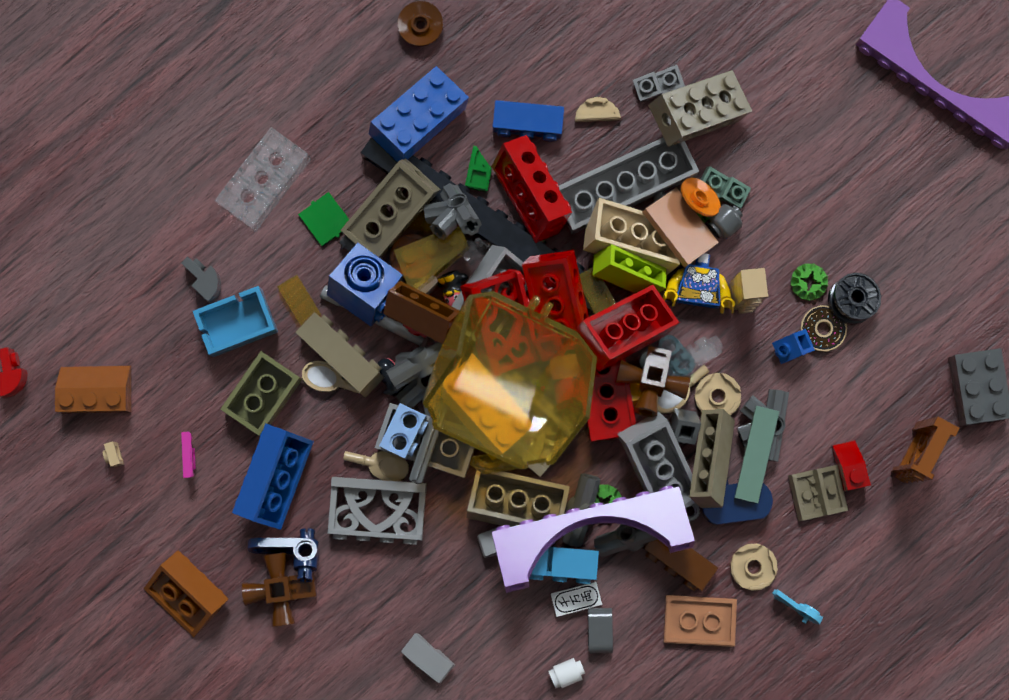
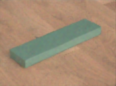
(756, 454)

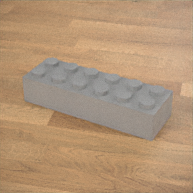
(628, 179)

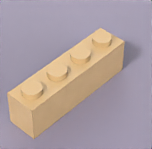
(749, 289)

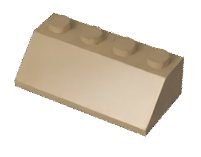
(627, 230)

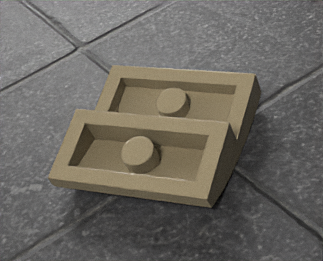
(818, 493)

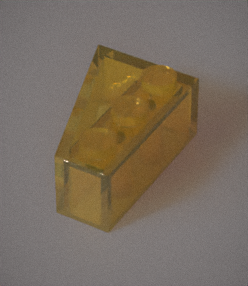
(429, 257)

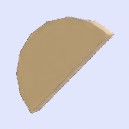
(597, 110)

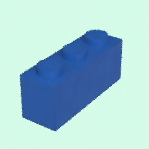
(528, 120)

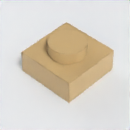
(112, 454)

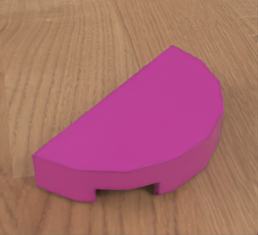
(188, 455)

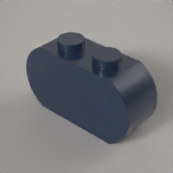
(737, 509)

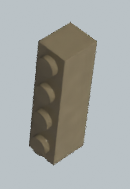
(340, 354)
(712, 458)

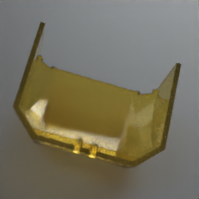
(511, 381)

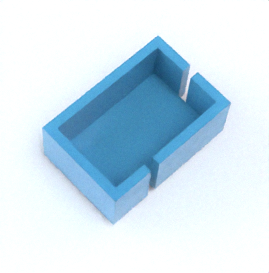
(235, 322)
(567, 563)

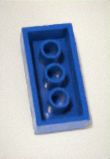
(418, 115)
(272, 476)

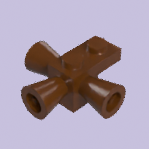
(653, 380)
(278, 590)

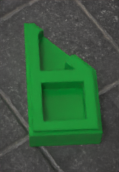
(478, 172)

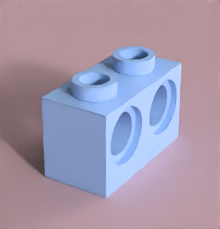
(397, 428)

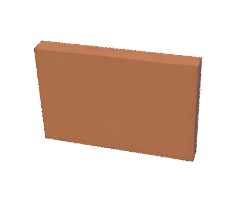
(680, 227)
(700, 620)

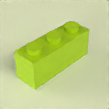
(628, 270)

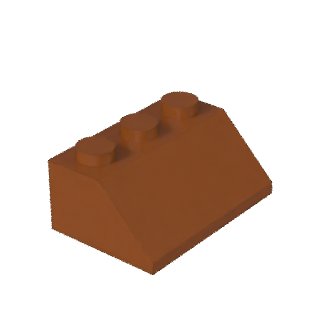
(93, 389)
(185, 593)

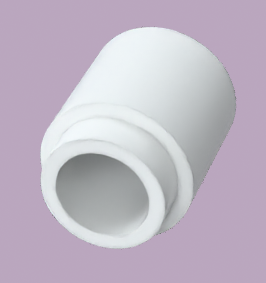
(566, 673)

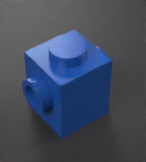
(793, 346)

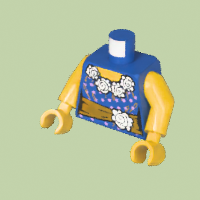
(700, 286)

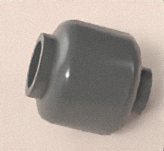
(726, 221)

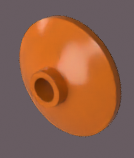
(700, 197)

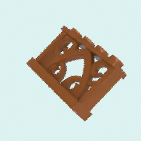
(924, 450)

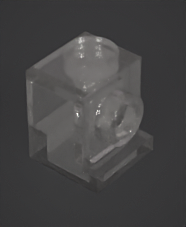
(705, 350)

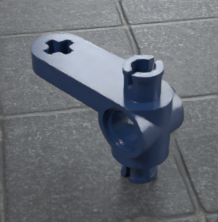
(295, 546)

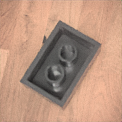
(980, 386)

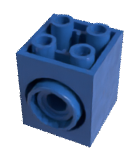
(363, 284)

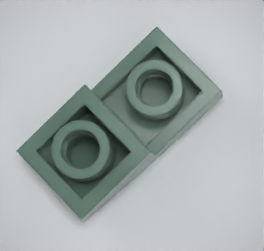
(727, 188)

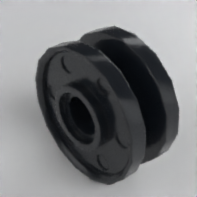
(863, 289)

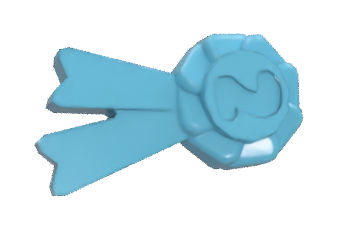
(804, 610)

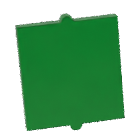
(324, 219)

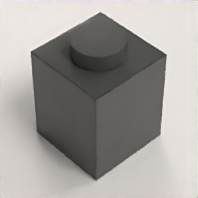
(685, 425)

